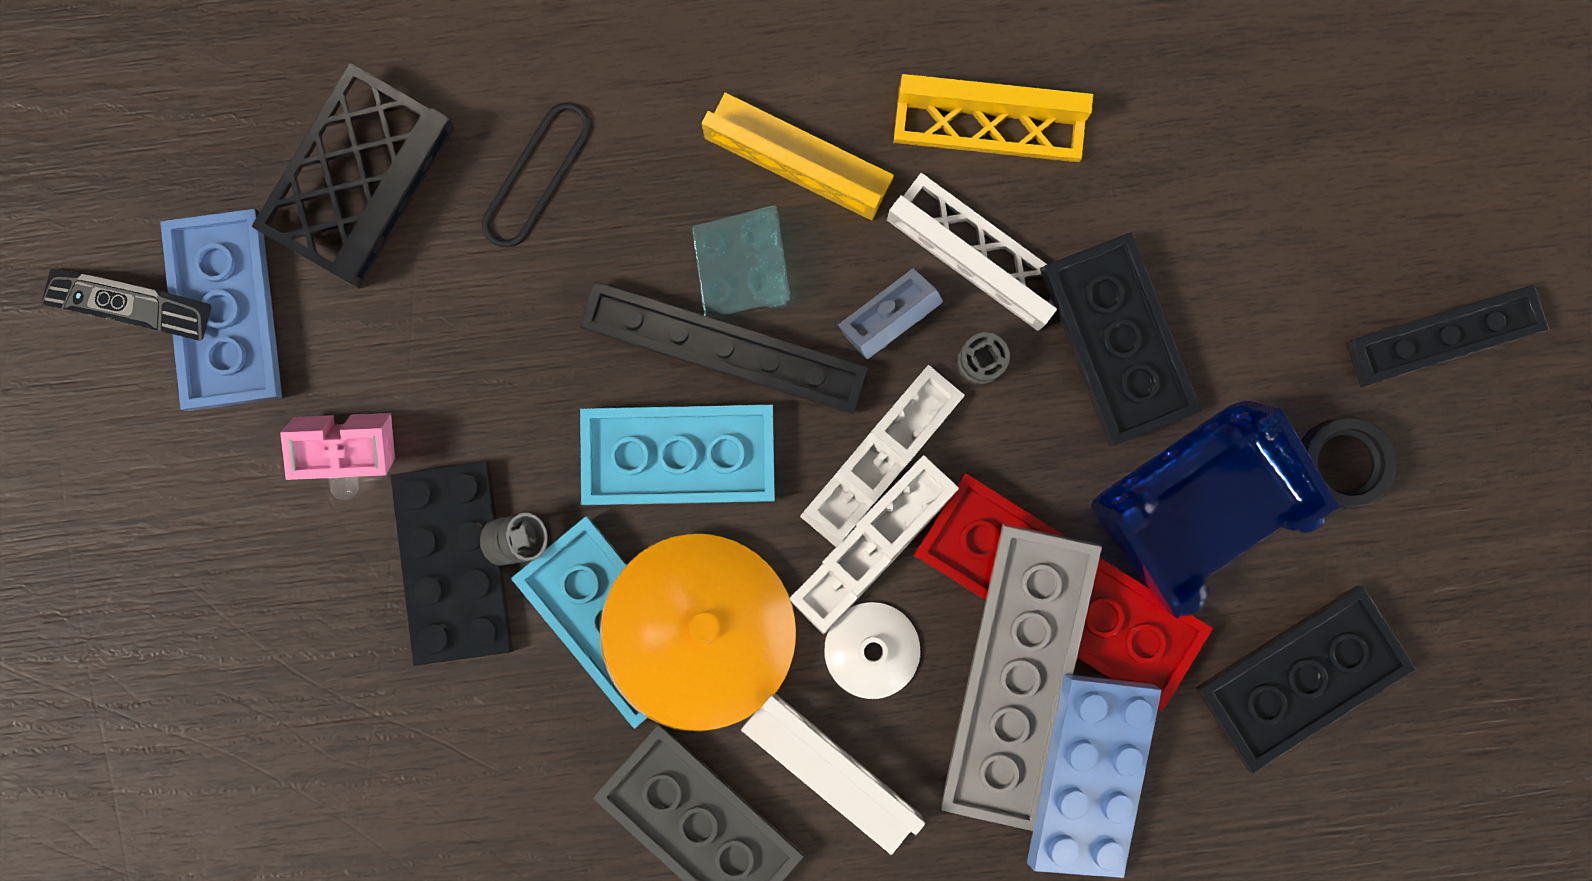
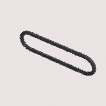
(586, 127)

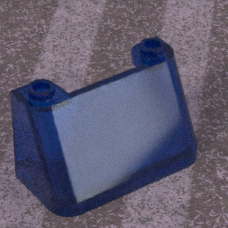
(1213, 501)

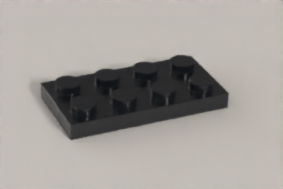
(1120, 339)
(449, 585)
(1305, 678)

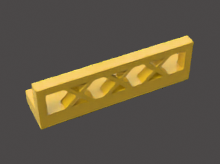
(992, 100)
(797, 156)

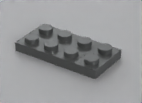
(693, 816)

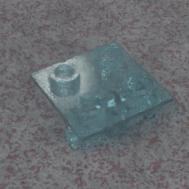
(741, 263)

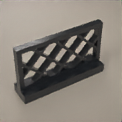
(390, 198)

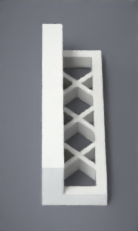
(972, 260)
(833, 773)

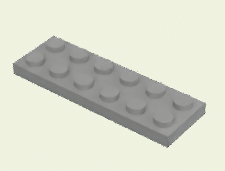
(1017, 673)

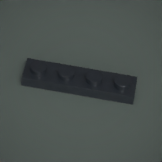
(1447, 335)

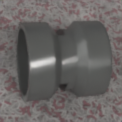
(979, 366)
(513, 539)

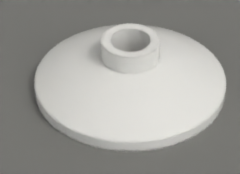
(869, 624)

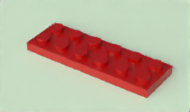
(1125, 625)

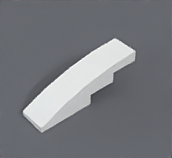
(882, 456)
(873, 544)

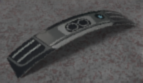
(126, 303)

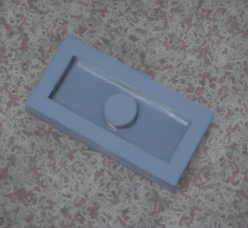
(890, 313)

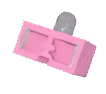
(341, 452)

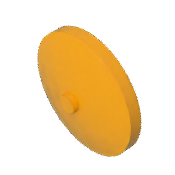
(697, 632)

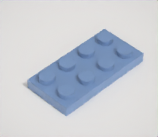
(224, 265)
(1093, 776)

